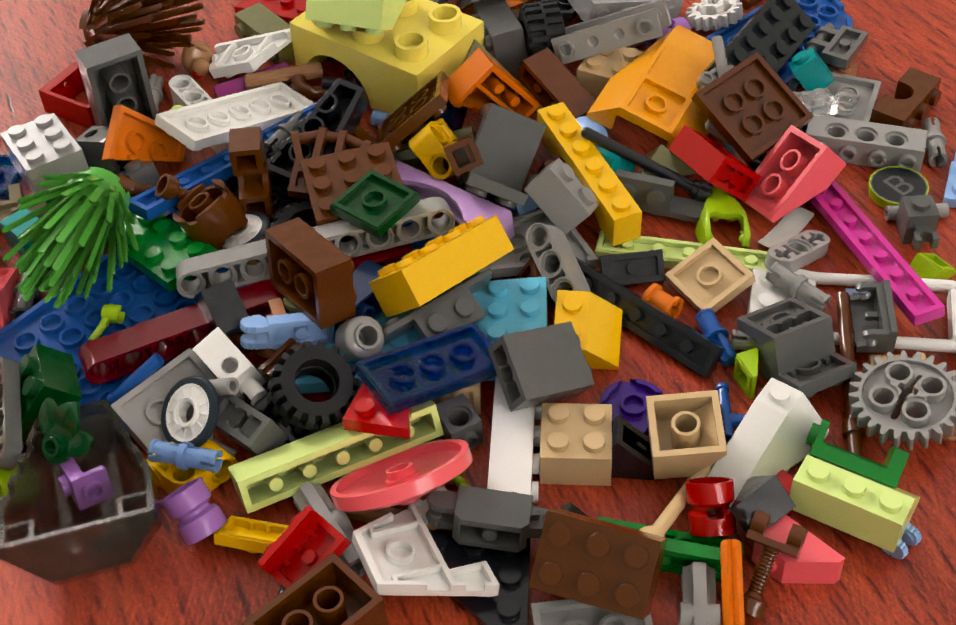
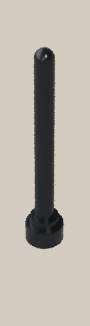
(696, 189)

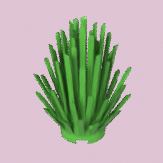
(85, 213)

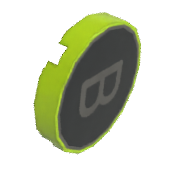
(892, 182)

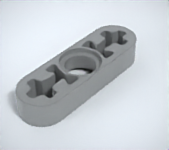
(798, 250)

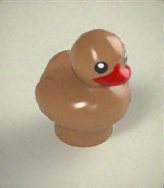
(197, 59)

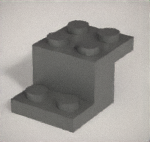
(797, 346)

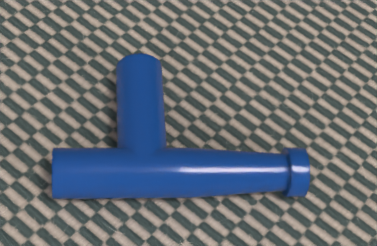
(147, 369)
(729, 420)

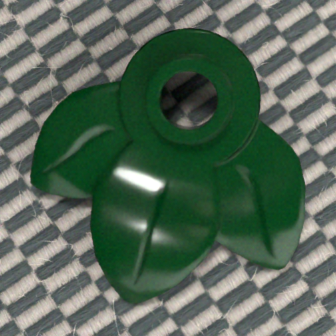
(62, 431)

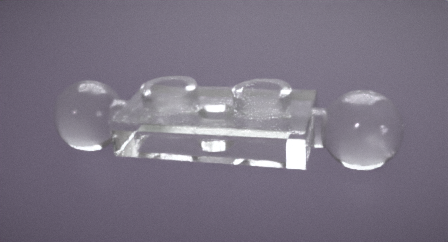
(822, 102)

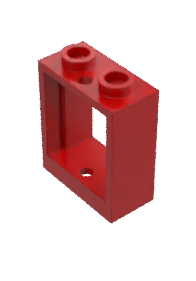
(58, 97)
(714, 163)

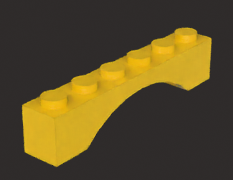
(617, 211)

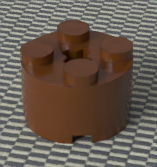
(210, 214)

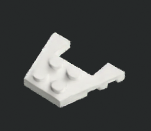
(407, 562)

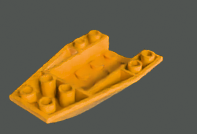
(658, 87)

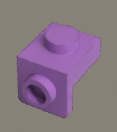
(84, 487)

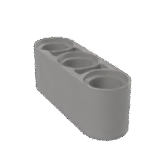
(547, 255)

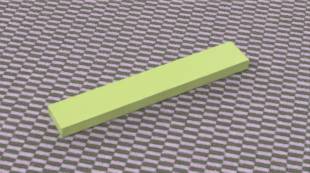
(675, 250)

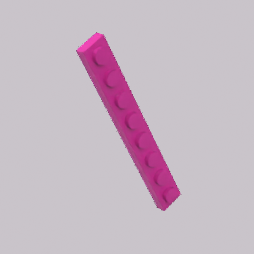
(878, 255)

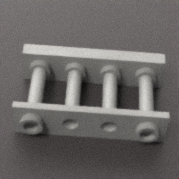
(612, 31)

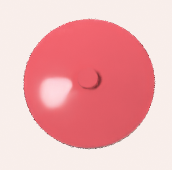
(402, 476)

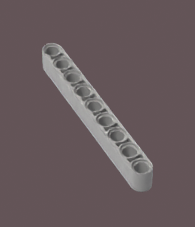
(361, 244)

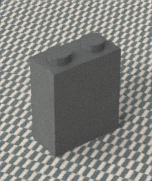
(540, 366)

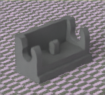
(873, 318)

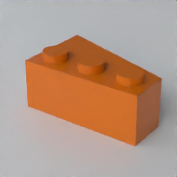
(484, 81)

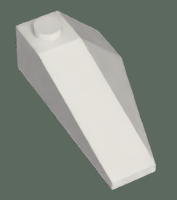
(769, 436)

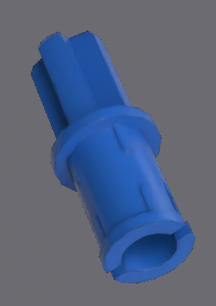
(713, 330)

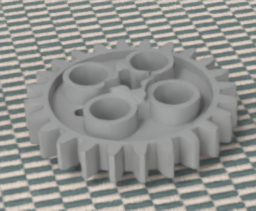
(882, 389)

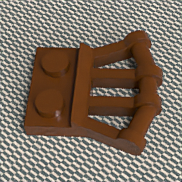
(321, 137)

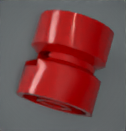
(709, 493)

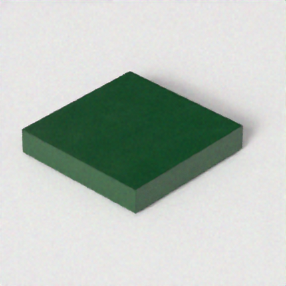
(374, 203)

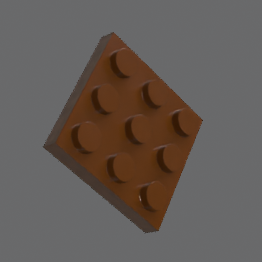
(751, 107)
(412, 114)
(334, 173)

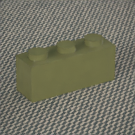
(260, 20)

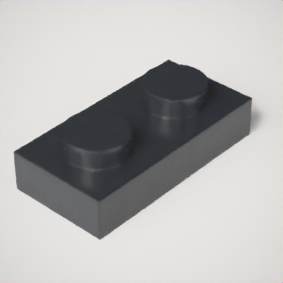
(634, 267)

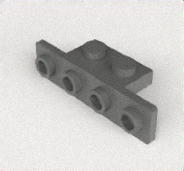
(657, 196)
(448, 311)

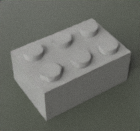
(43, 149)

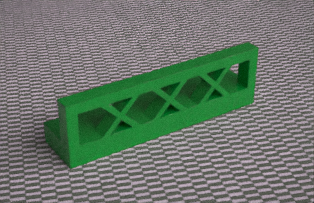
(684, 549)

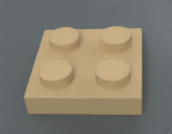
(710, 277)

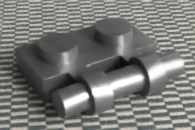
(838, 46)

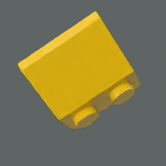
(595, 323)

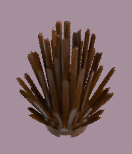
(138, 17)

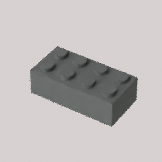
(114, 76)

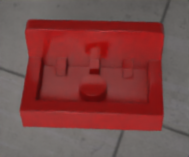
(302, 547)

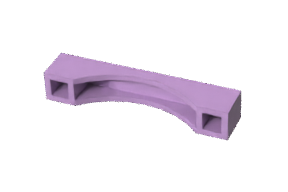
(462, 203)

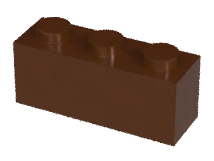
(553, 83)

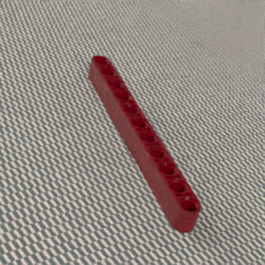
(175, 332)

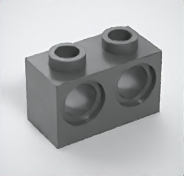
(248, 426)

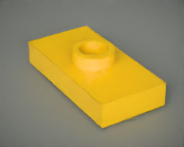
(248, 534)

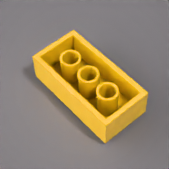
(440, 265)

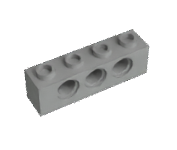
(870, 142)

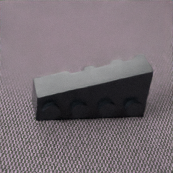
(336, 110)

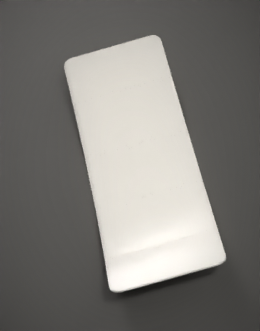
(788, 227)

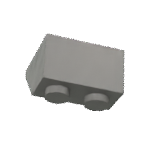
(562, 196)

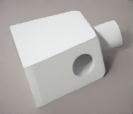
(215, 350)

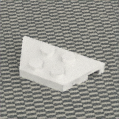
(247, 53)

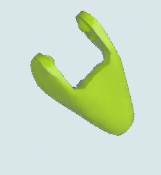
(722, 206)

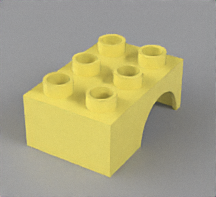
(399, 61)

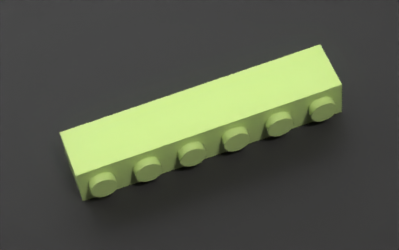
(323, 458)

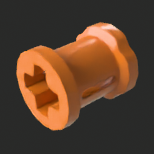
(664, 301)

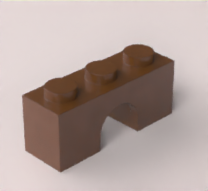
(913, 98)
(251, 167)

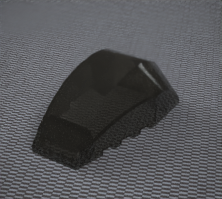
(50, 534)

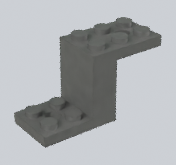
(507, 149)

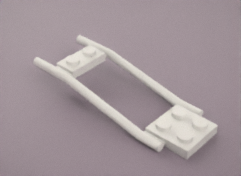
(765, 293)

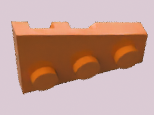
(137, 137)

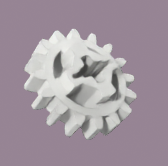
(714, 14)

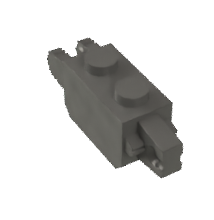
(486, 517)

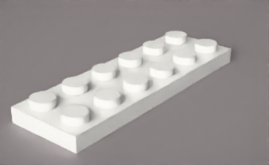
(211, 120)

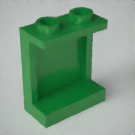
(888, 473)

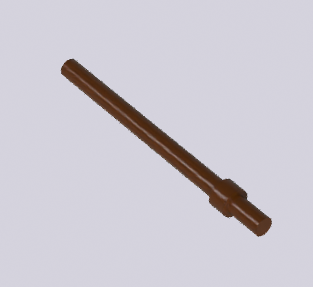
(849, 426)

